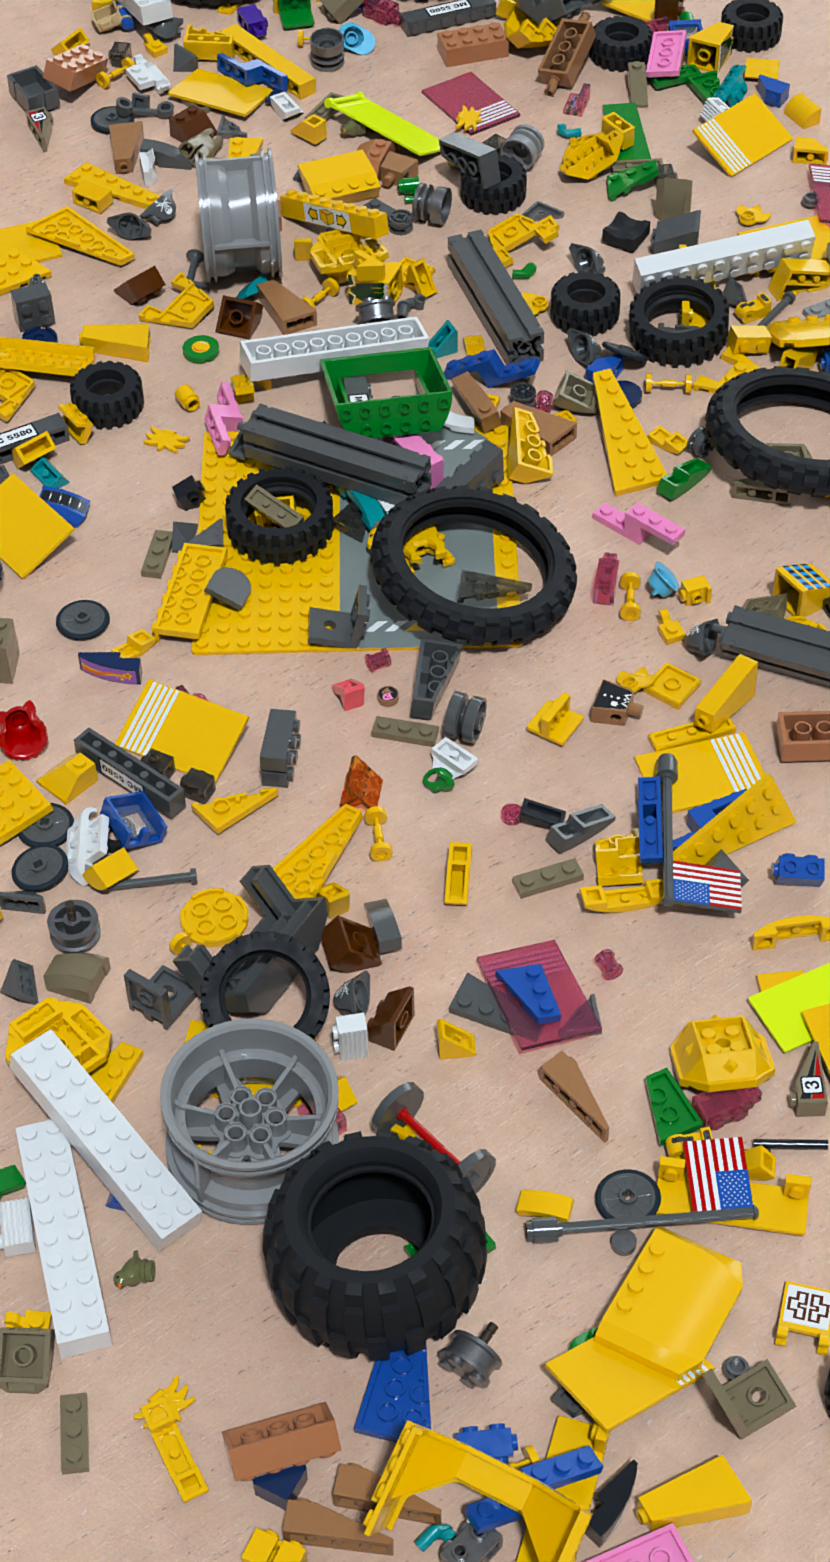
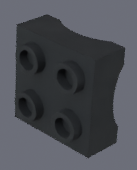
(626, 232)

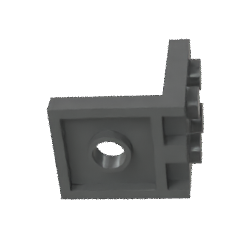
(346, 626)
(153, 996)

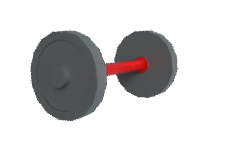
(401, 1107)

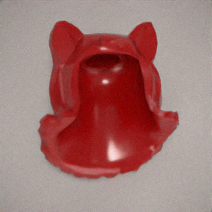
(22, 732)

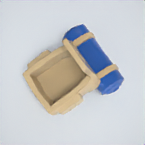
(111, 16)

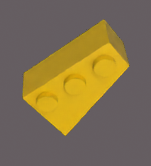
(208, 44)

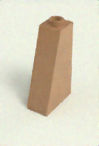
(126, 144)
(285, 308)
(552, 429)

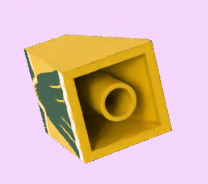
(711, 47)
(391, 286)

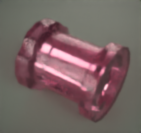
(544, 399)
(378, 659)
(609, 964)

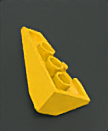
(527, 452)

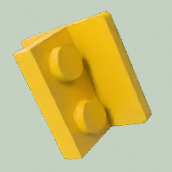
(556, 720)

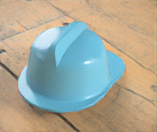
(357, 38)
(662, 581)

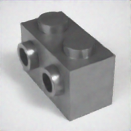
(470, 1546)

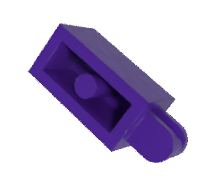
(252, 20)

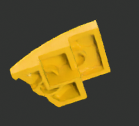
(619, 860)

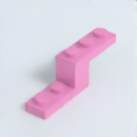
(223, 418)
(638, 523)

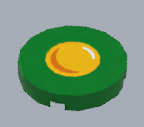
(200, 349)

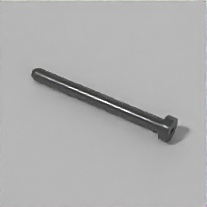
(788, 298)
(155, 880)

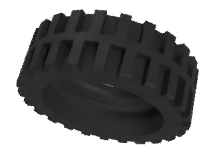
(679, 347)
(280, 543)
(275, 945)

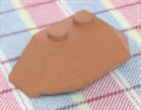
(376, 151)

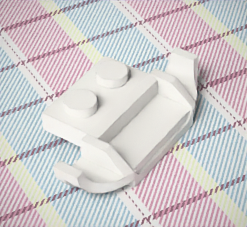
(147, 75)
(86, 843)

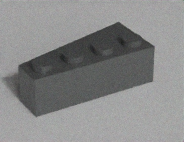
(472, 158)
(482, 470)
(433, 673)

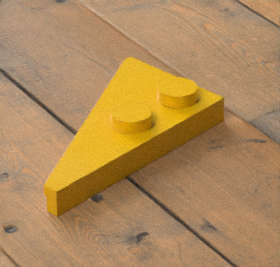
(231, 809)

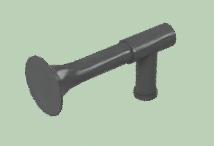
(195, 256)

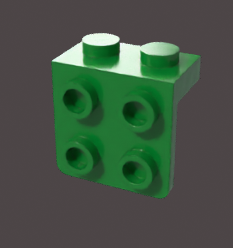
(295, 13)

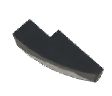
(612, 1505)

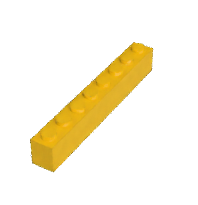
(250, 48)

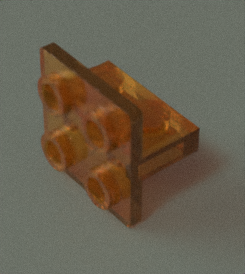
(361, 785)

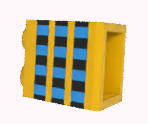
(804, 587)

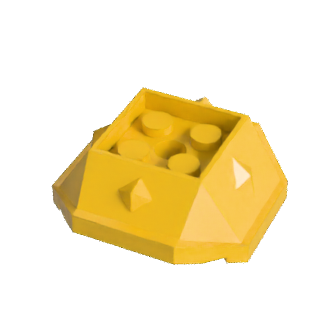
(335, 252)
(73, 1025)
(721, 1055)

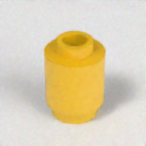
(187, 397)

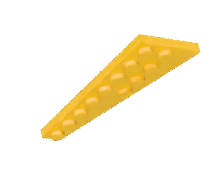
(629, 451)

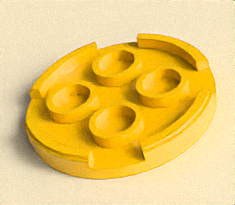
(214, 917)

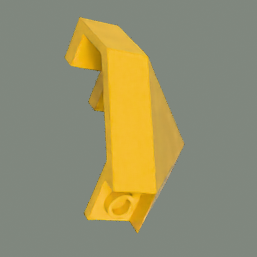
(527, 34)

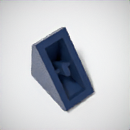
(281, 1485)

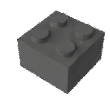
(32, 306)

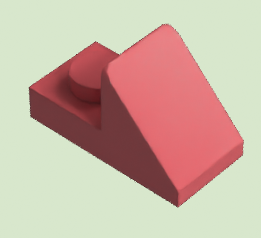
(350, 692)

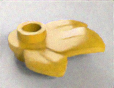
(752, 215)
(536, 303)
(636, 680)

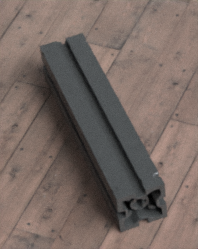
(495, 298)
(335, 455)
(777, 645)

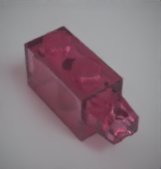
(382, 11)
(606, 579)
(725, 1106)

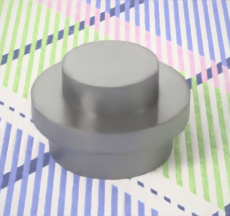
(809, 200)
(735, 1367)

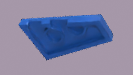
(532, 990)

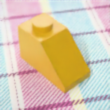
(809, 151)

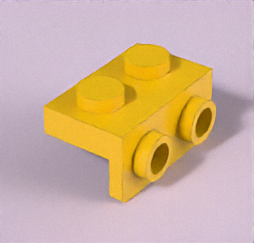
(77, 422)

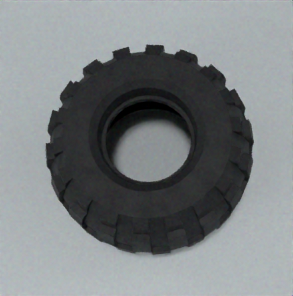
(362, 1191)

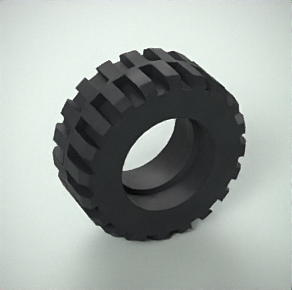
(755, 24)
(620, 42)
(501, 196)
(585, 302)
(90, 392)

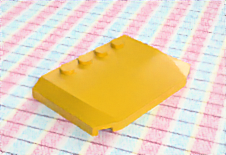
(801, 332)
(672, 1304)

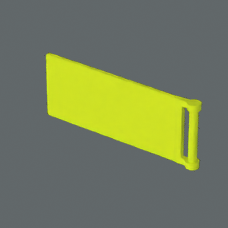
(385, 123)
(783, 1006)

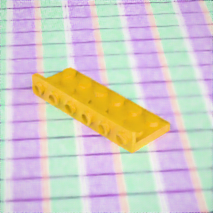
(44, 356)
(185, 601)

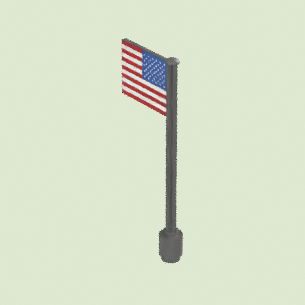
(689, 882)
(716, 1188)

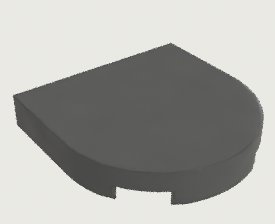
(229, 586)

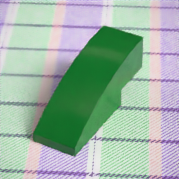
(683, 478)

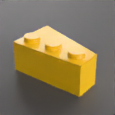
(799, 276)

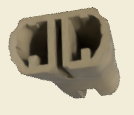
(200, 144)

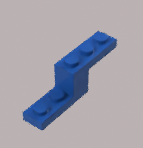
(252, 72)
(491, 368)
(701, 815)
(650, 820)
(553, 1472)

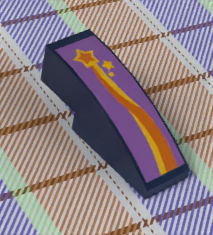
(111, 667)

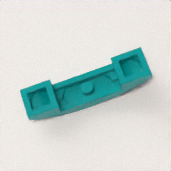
(368, 505)

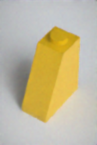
(799, 357)

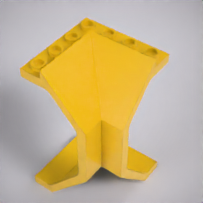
(430, 1460)

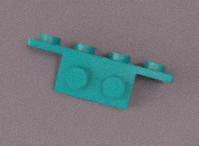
(733, 86)

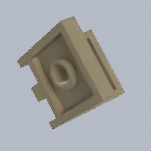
(737, 1398)

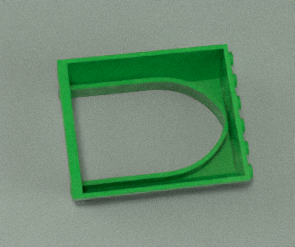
(396, 414)

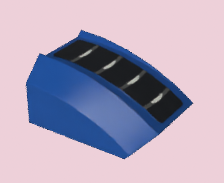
(66, 504)

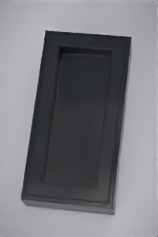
(541, 814)

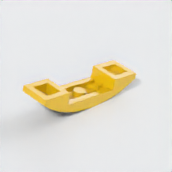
(623, 899)
(791, 928)
(173, 1450)

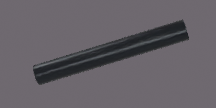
(791, 1144)

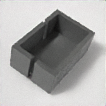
(32, 89)
(279, 748)

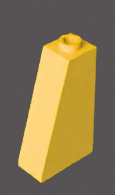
(118, 340)
(728, 694)
(695, 1497)

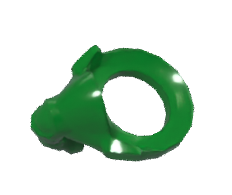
(446, 782)

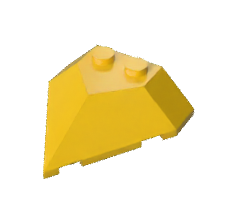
(591, 154)

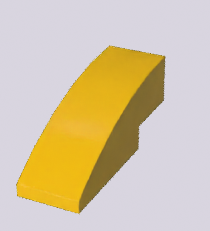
(458, 873)

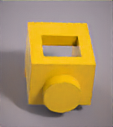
(695, 591)

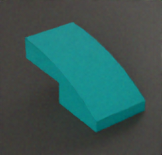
(251, 289)

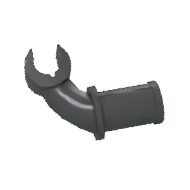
(405, 305)

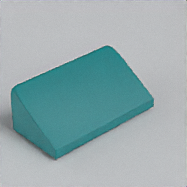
(48, 474)

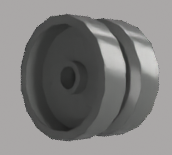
(465, 717)

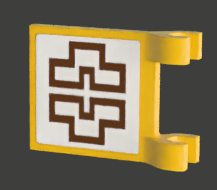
(805, 1312)

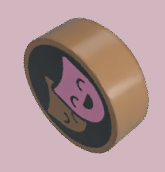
(388, 696)

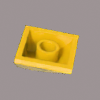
(69, 777)

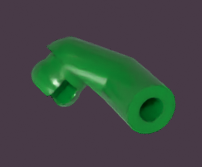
(526, 272)

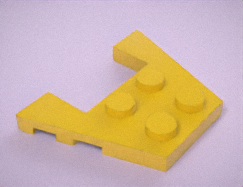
(515, 231)
(185, 309)
(741, 365)
(13, 391)

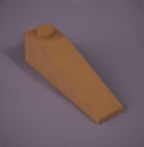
(477, 402)
(569, 1085)
(356, 1487)
(322, 1527)

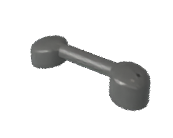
(124, 108)

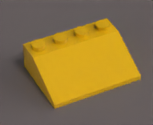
(341, 177)

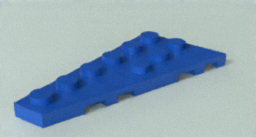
(394, 1395)

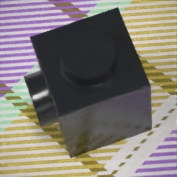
(189, 492)

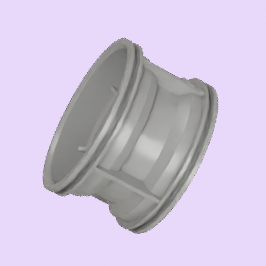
(239, 215)
(222, 1062)

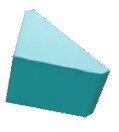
(445, 340)

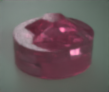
(510, 814)

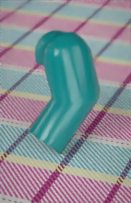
(568, 133)
(435, 1532)

